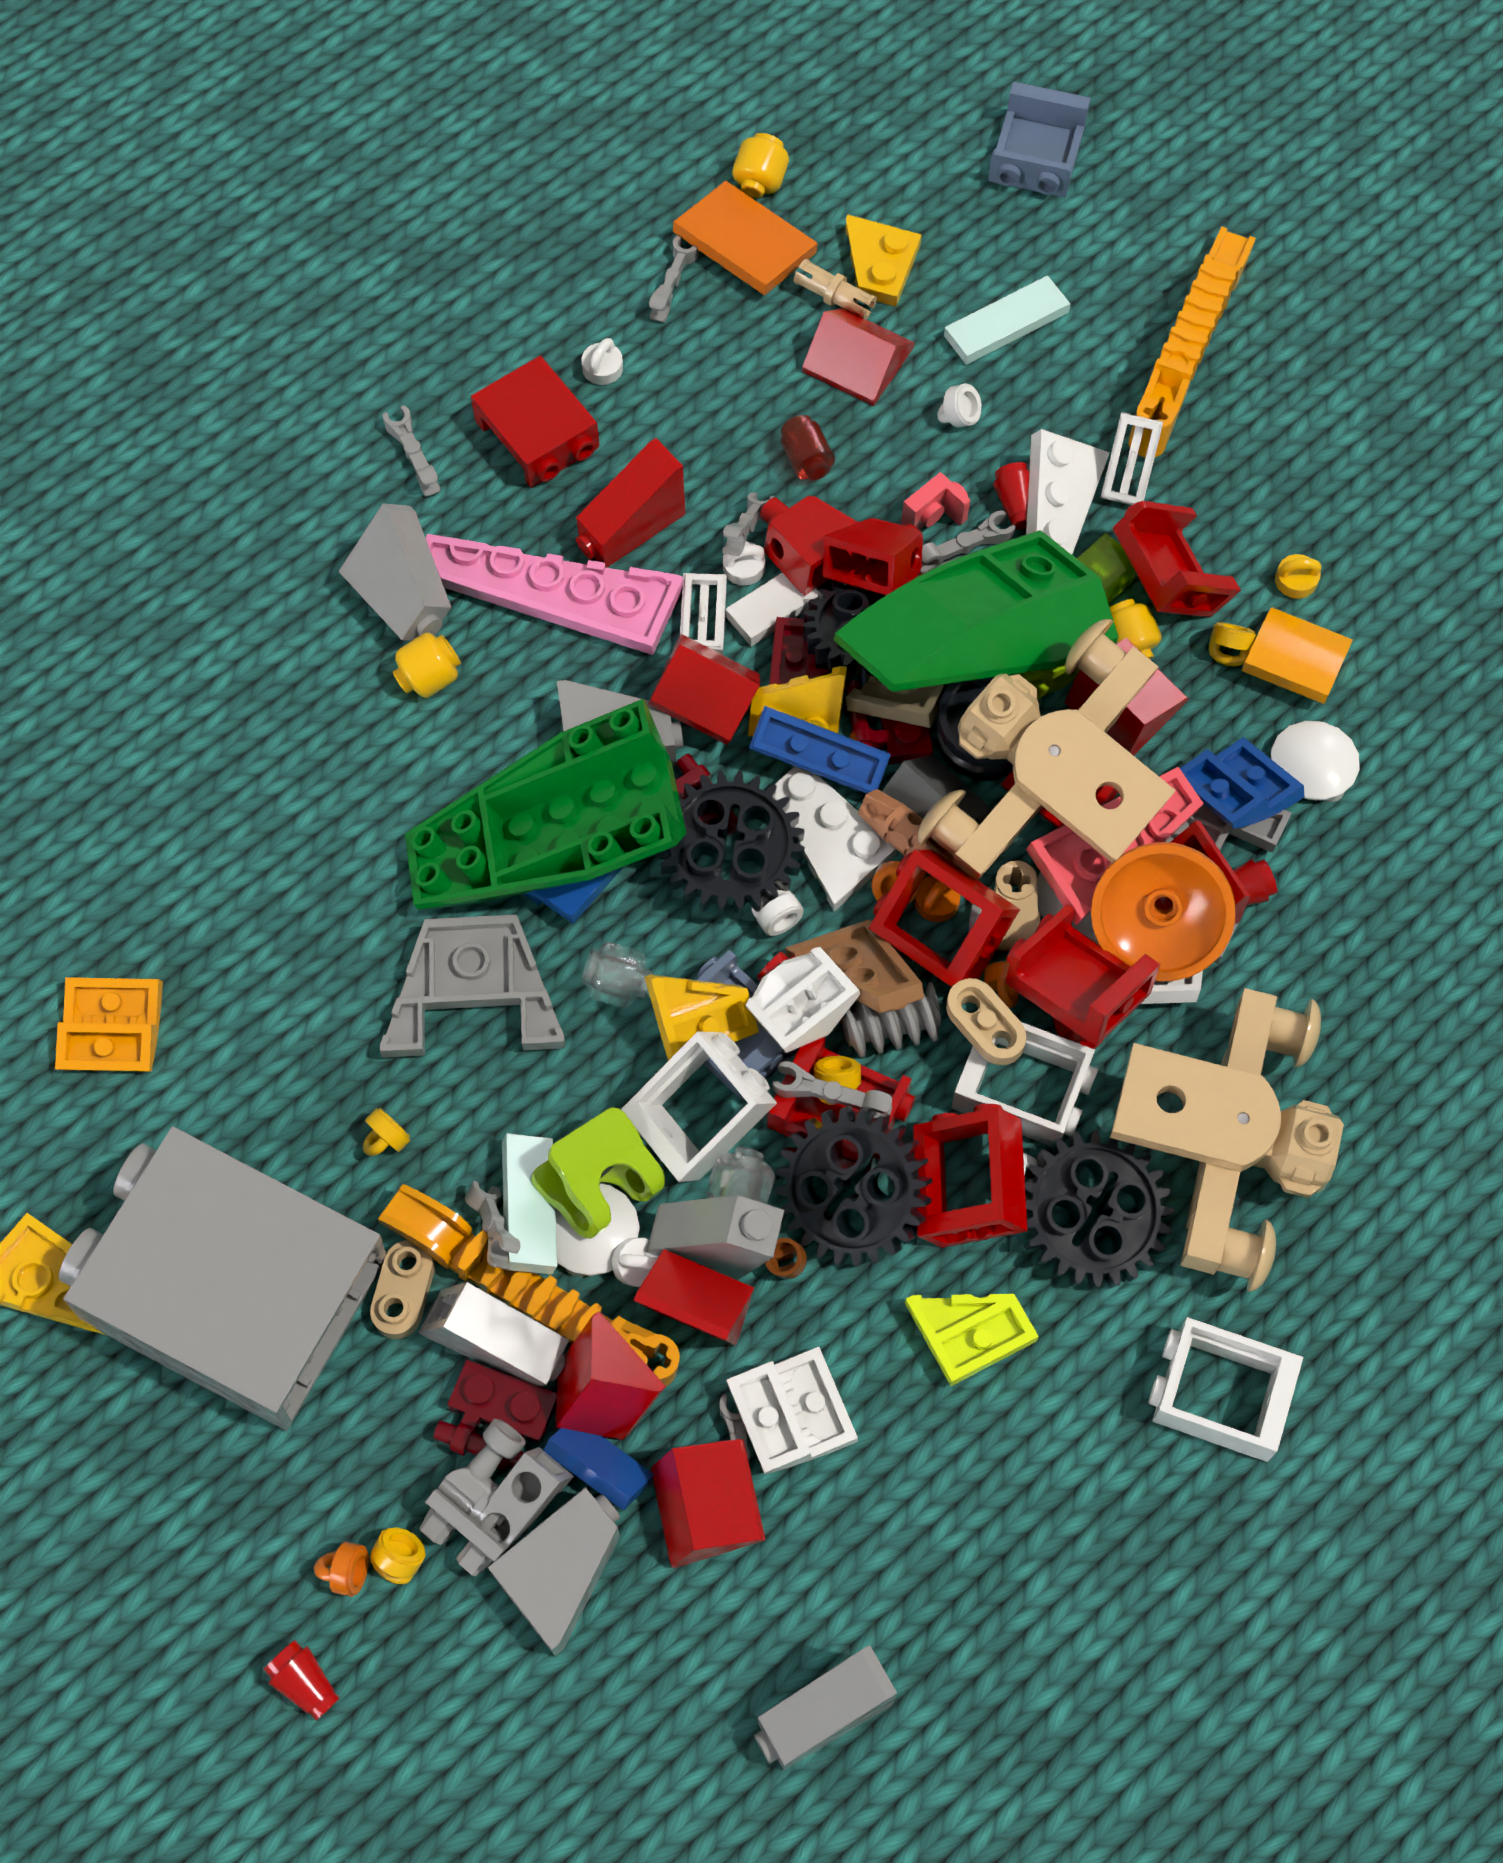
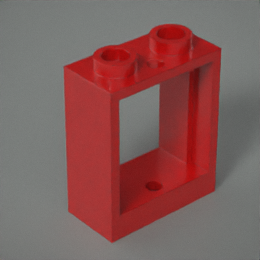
(983, 937)
(986, 1221)

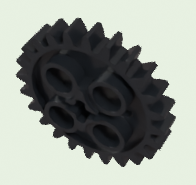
(830, 615)
(772, 848)
(884, 1215)
(1130, 1232)

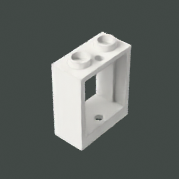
(1046, 1048)
(663, 1132)
(1279, 1363)

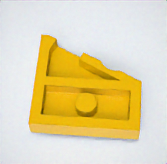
(881, 257)
(811, 700)
(695, 1006)

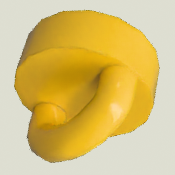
(1298, 576)
(1232, 637)
(838, 1069)
(384, 1133)
(397, 1555)

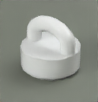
(602, 362)
(960, 406)
(747, 567)
(779, 913)
(632, 1262)

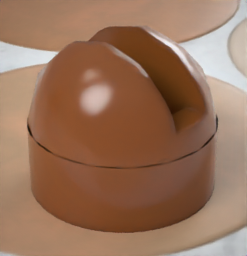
(786, 1250)

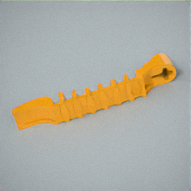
(1192, 334)
(453, 1245)

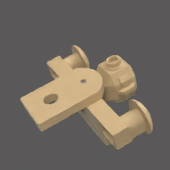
(1055, 760)
(1233, 1124)

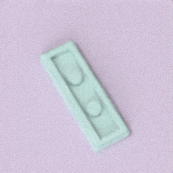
(1006, 320)
(524, 1208)

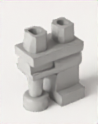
(492, 1514)

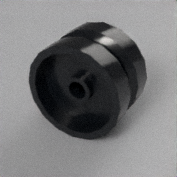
(952, 706)

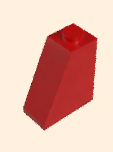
(633, 505)

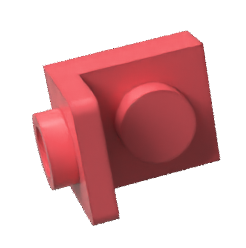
(934, 499)

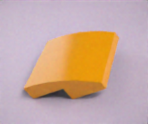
(1297, 655)
(109, 1024)

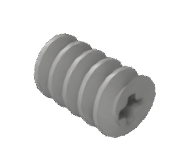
(868, 1025)

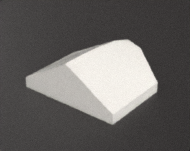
(802, 999)

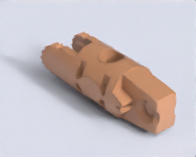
(896, 824)

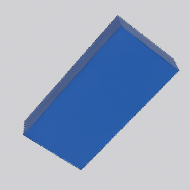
(599, 1465)

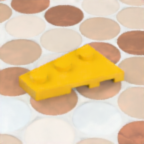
(30, 1273)

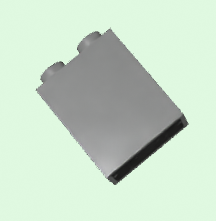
(223, 1275)

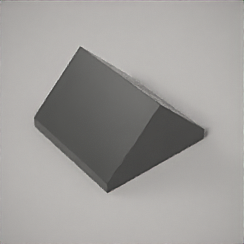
(925, 781)

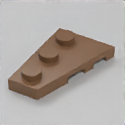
(869, 964)

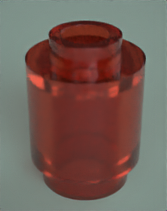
(807, 448)

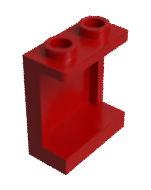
(537, 420)
(1166, 563)
(1077, 978)
(791, 1113)

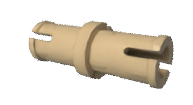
(834, 289)

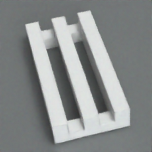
(1140, 423)
(704, 581)

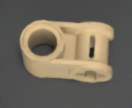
(1026, 900)

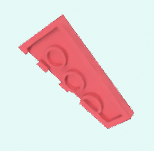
(1076, 867)

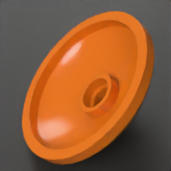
(1179, 938)

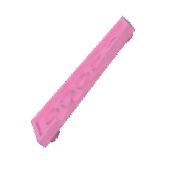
(588, 597)

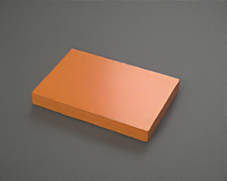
(745, 237)

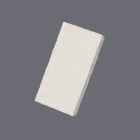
(757, 612)

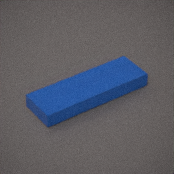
(818, 751)

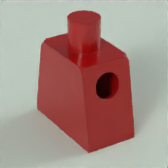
(797, 538)
(873, 555)

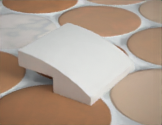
(792, 1411)

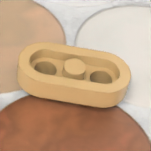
(987, 1023)
(402, 1287)

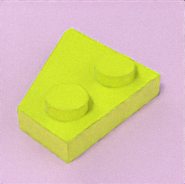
(971, 1331)

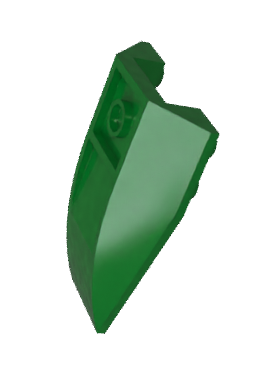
(980, 616)
(553, 817)

